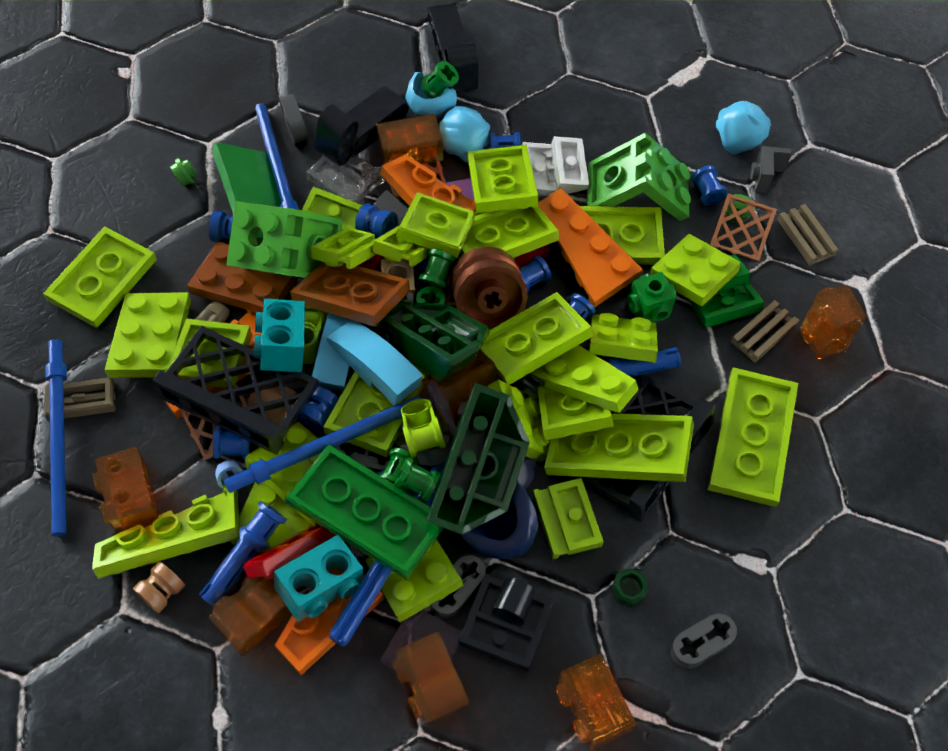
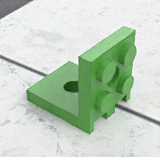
(640, 168)
(285, 241)

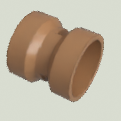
(164, 580)

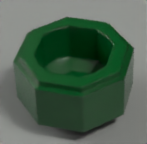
(629, 587)

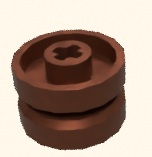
(488, 286)

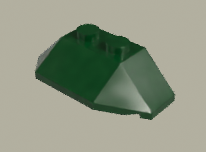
(434, 336)
(480, 463)

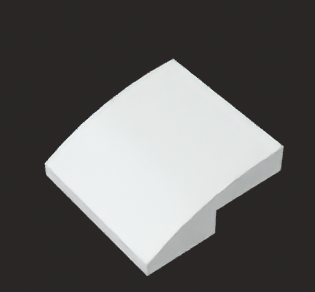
(558, 165)

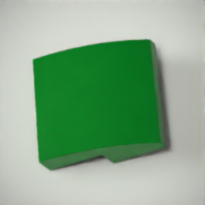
(732, 301)

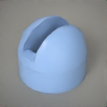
(221, 469)

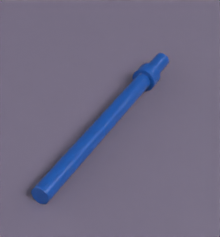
(275, 158)
(55, 374)
(261, 471)

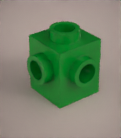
(652, 297)

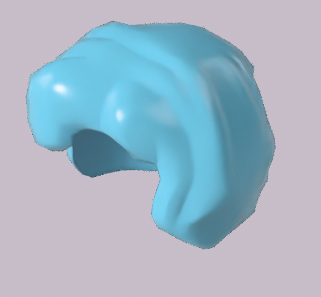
(423, 105)
(742, 127)
(464, 131)

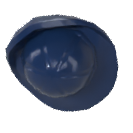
(508, 533)

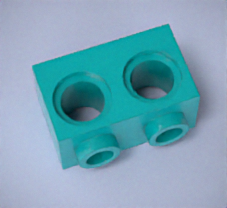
(282, 335)
(312, 571)

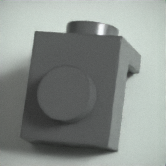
(768, 161)

